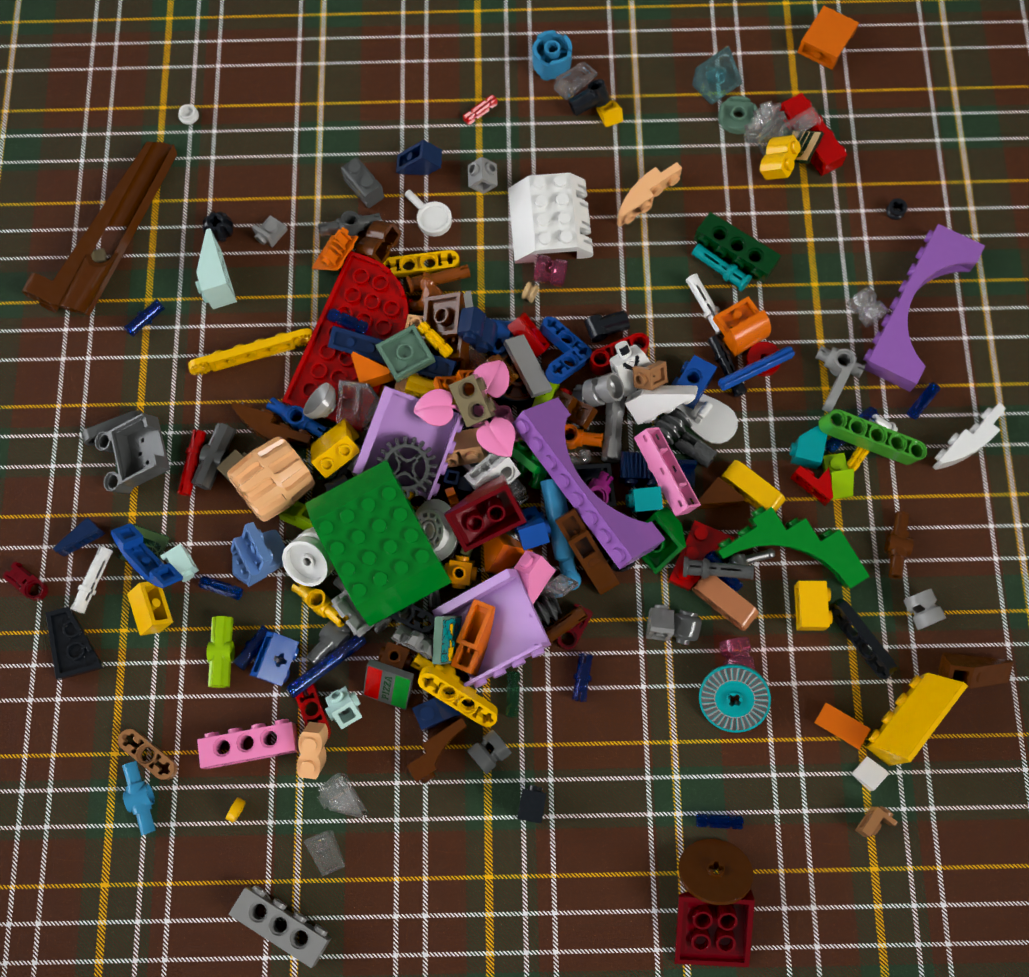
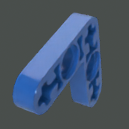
(550, 328)

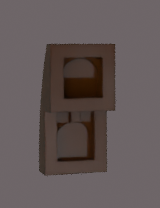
(581, 413)

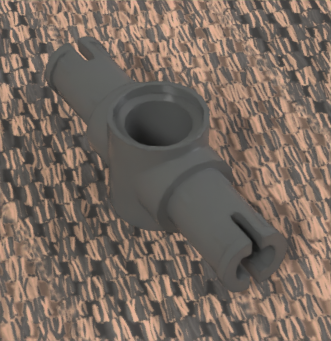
(351, 221)
(330, 638)

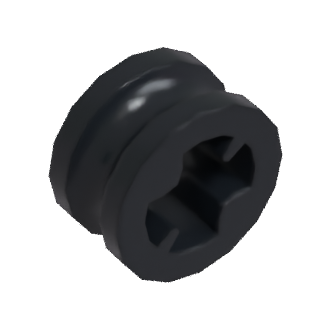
(896, 203)

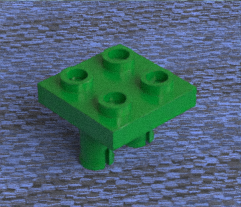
(528, 461)

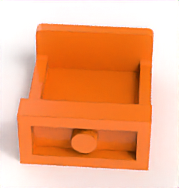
(827, 37)

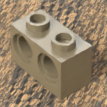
(467, 403)

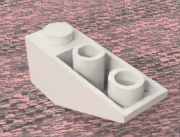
(648, 404)

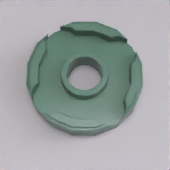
(736, 104)

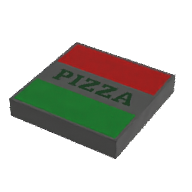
(388, 684)

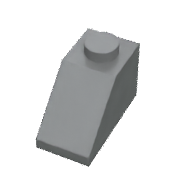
(660, 623)

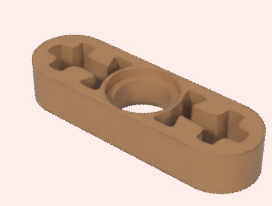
(156, 770)

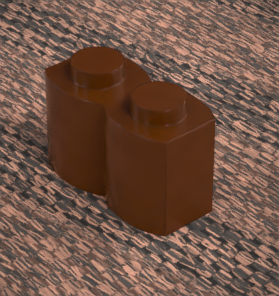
(379, 240)

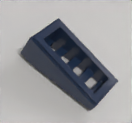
(80, 536)

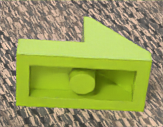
(841, 477)

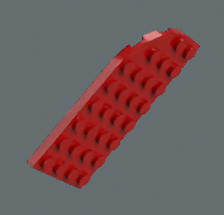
(362, 291)

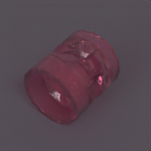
(558, 270)
(737, 652)

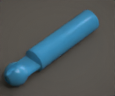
(555, 506)

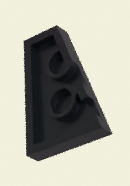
(70, 645)

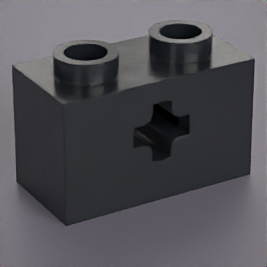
(532, 804)

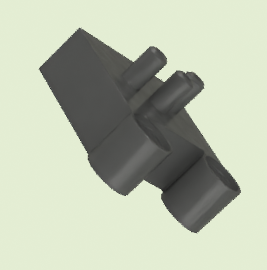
(137, 452)

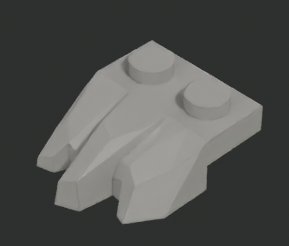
(414, 640)

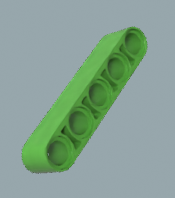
(882, 437)

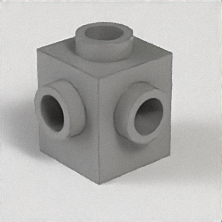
(482, 175)

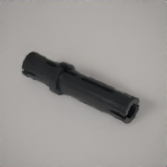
(723, 357)

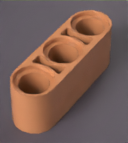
(726, 601)

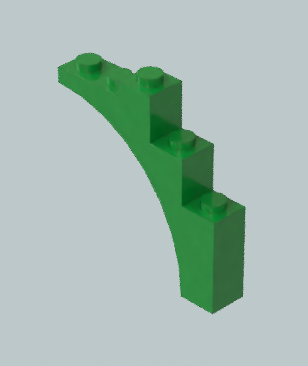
(830, 550)

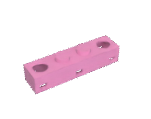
(661, 463)

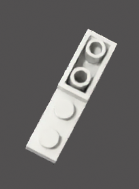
(969, 442)

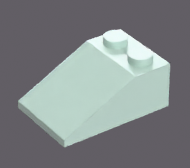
(213, 274)

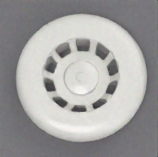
(437, 527)

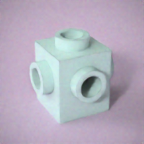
(343, 707)

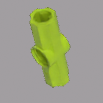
(220, 652)

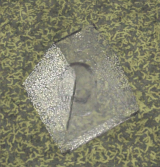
(341, 797)

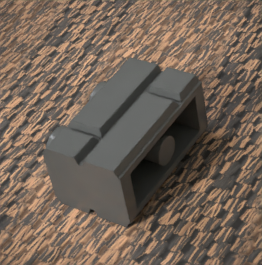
(362, 182)

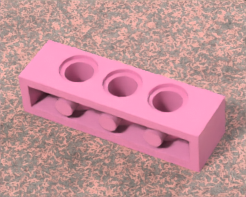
(212, 757)

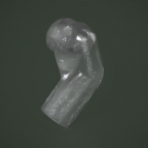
(584, 458)

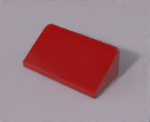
(525, 326)

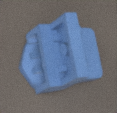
(256, 554)

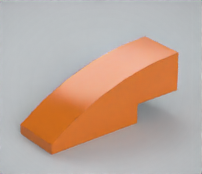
(474, 638)

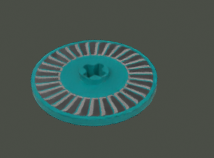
(732, 680)

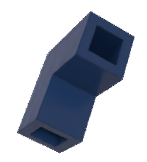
(459, 483)

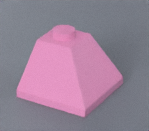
(534, 573)

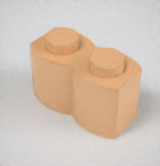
(312, 750)

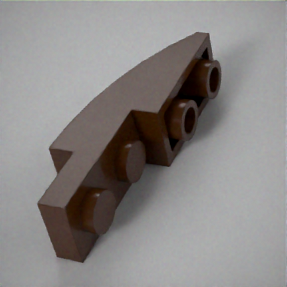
(265, 426)
(587, 551)

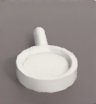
(433, 217)

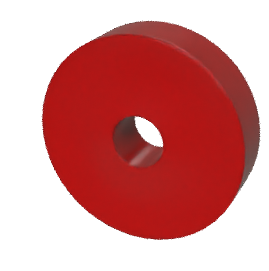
(760, 350)

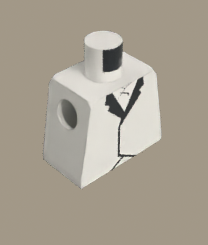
(624, 362)

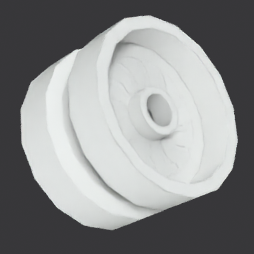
(307, 559)

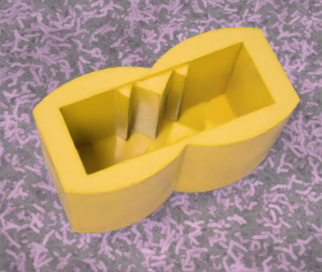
(780, 157)

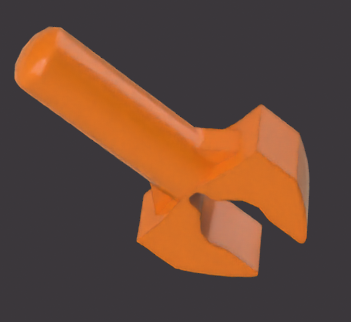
(452, 497)

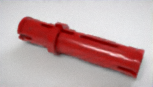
(191, 462)

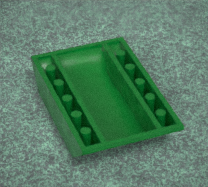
(377, 543)

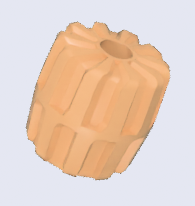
(271, 478)

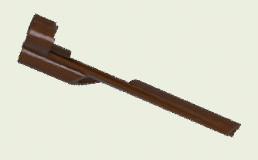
(81, 278)

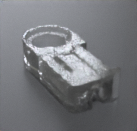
(802, 122)

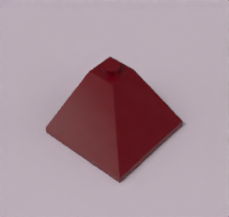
(714, 932)

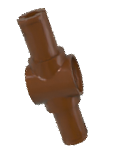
(898, 545)

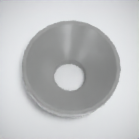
(321, 402)

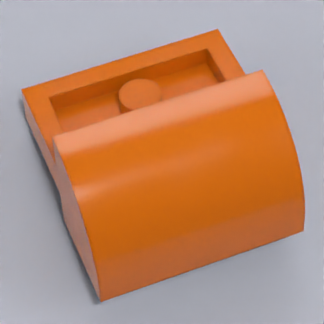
(743, 326)

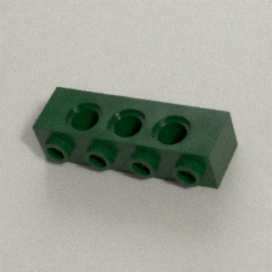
(734, 238)

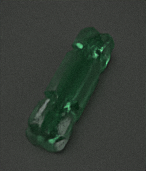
(513, 689)

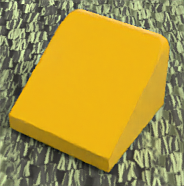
(610, 113)

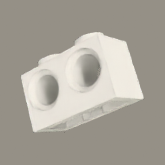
(491, 468)

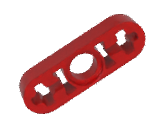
(302, 706)

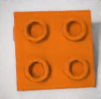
(335, 251)

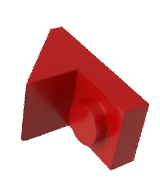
(818, 488)

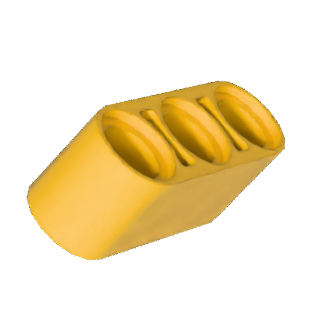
(752, 486)

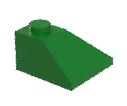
(674, 540)

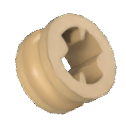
(530, 292)

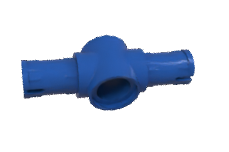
(289, 412)

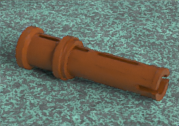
(439, 277)

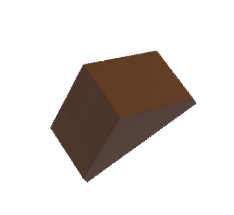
(720, 496)

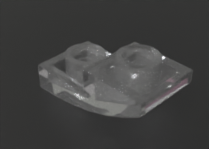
(763, 117)
(559, 586)

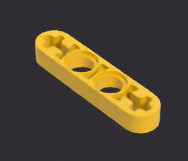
(419, 259)
(455, 699)

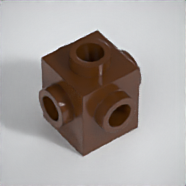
(392, 650)

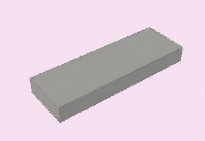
(527, 366)

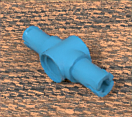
(138, 798)

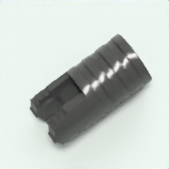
(696, 449)

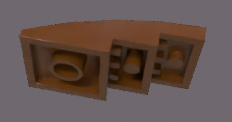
(443, 316)

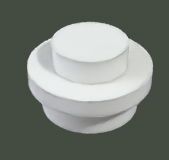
(188, 114)

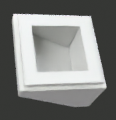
(870, 774)

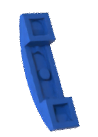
(142, 558)

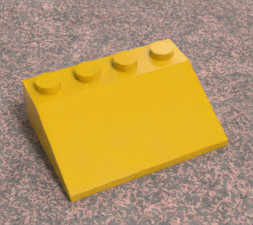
(914, 718)

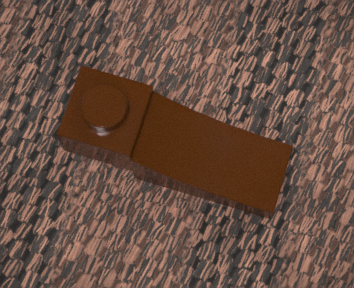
(425, 766)

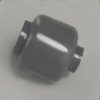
(686, 627)

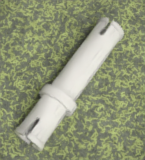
(707, 306)
(91, 580)

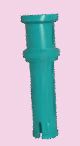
(731, 273)

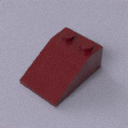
(485, 514)

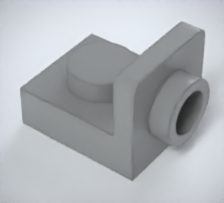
(269, 231)

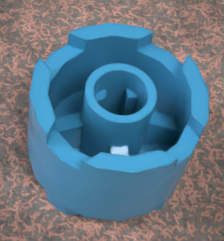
(551, 54)

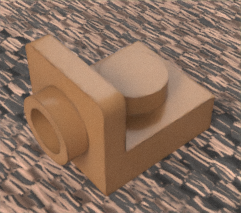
(650, 376)
(871, 822)

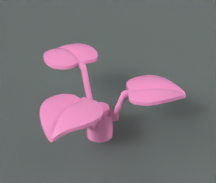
(495, 437)

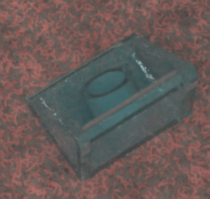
(717, 76)

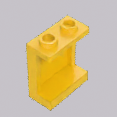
(334, 448)

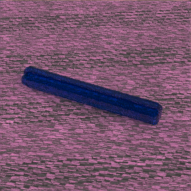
(325, 665)

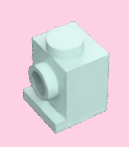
(181, 561)

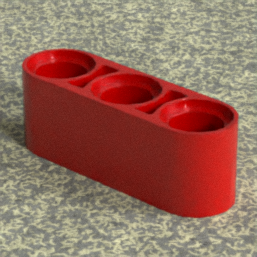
(608, 351)

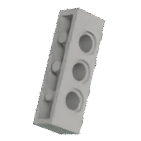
(245, 912)

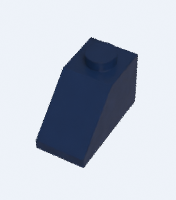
(419, 159)
(434, 713)

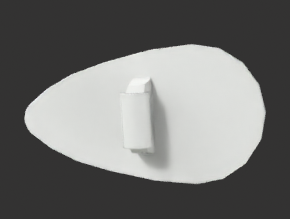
(711, 420)

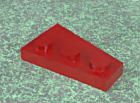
(698, 543)

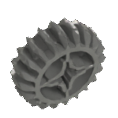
(422, 454)

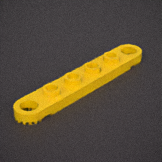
(245, 353)

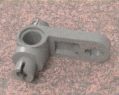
(842, 372)

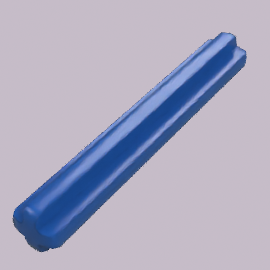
(756, 368)

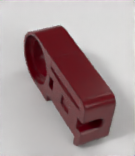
(24, 581)
(576, 631)

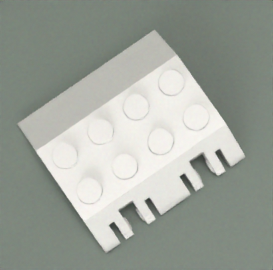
(549, 216)

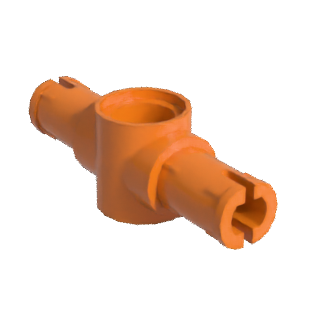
(582, 438)

